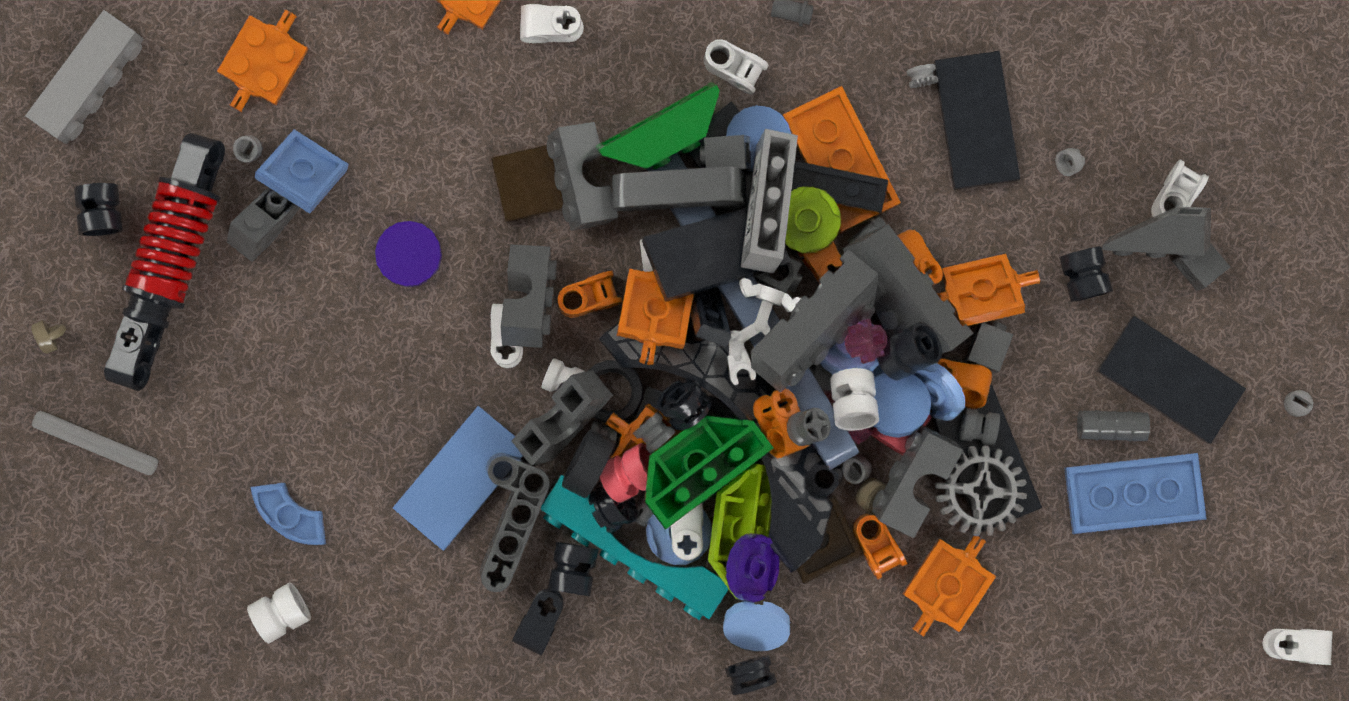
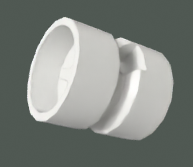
(854, 399)
(275, 614)

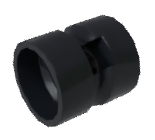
(98, 209)
(1086, 274)
(910, 351)
(573, 568)

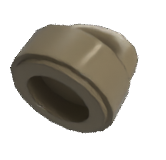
(46, 336)
(868, 492)

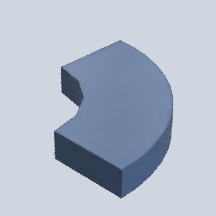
(287, 516)

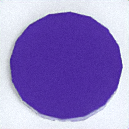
(408, 253)
(752, 567)

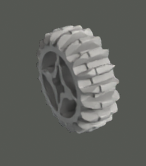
(979, 506)

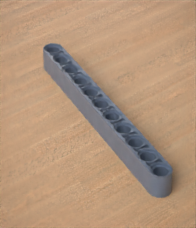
(839, 444)

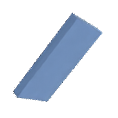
(457, 479)
(1135, 493)

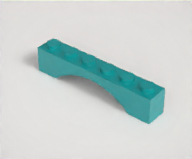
(694, 586)

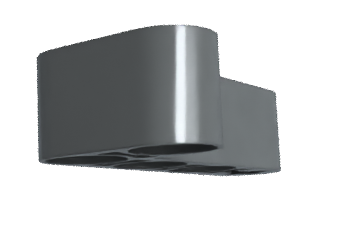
(680, 189)
(507, 525)

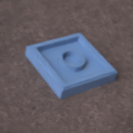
(301, 171)

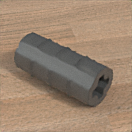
(1113, 425)

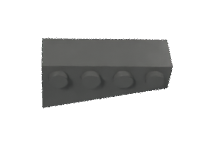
(903, 291)
(817, 323)

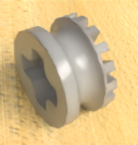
(921, 75)

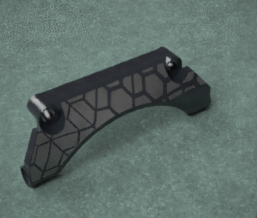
(797, 494)

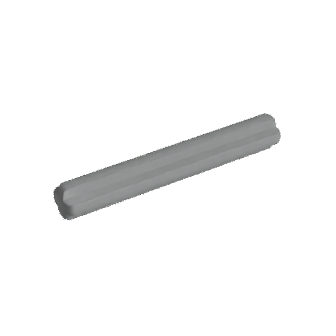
(95, 443)

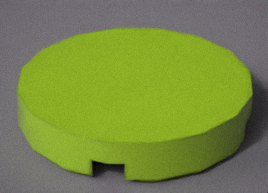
(812, 220)

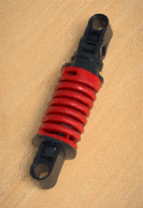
(161, 263)

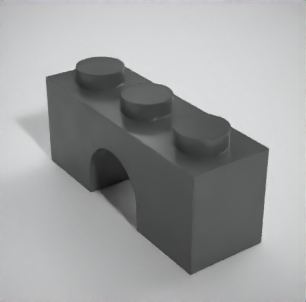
(583, 203)
(525, 319)
(575, 406)
(925, 454)

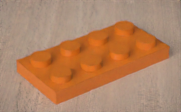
(835, 139)

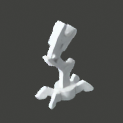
(738, 356)

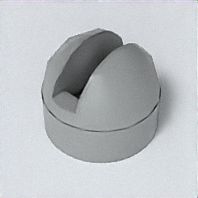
(241, 146)
(1069, 154)
(1294, 407)
(857, 469)

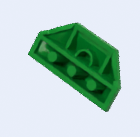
(665, 132)
(700, 464)

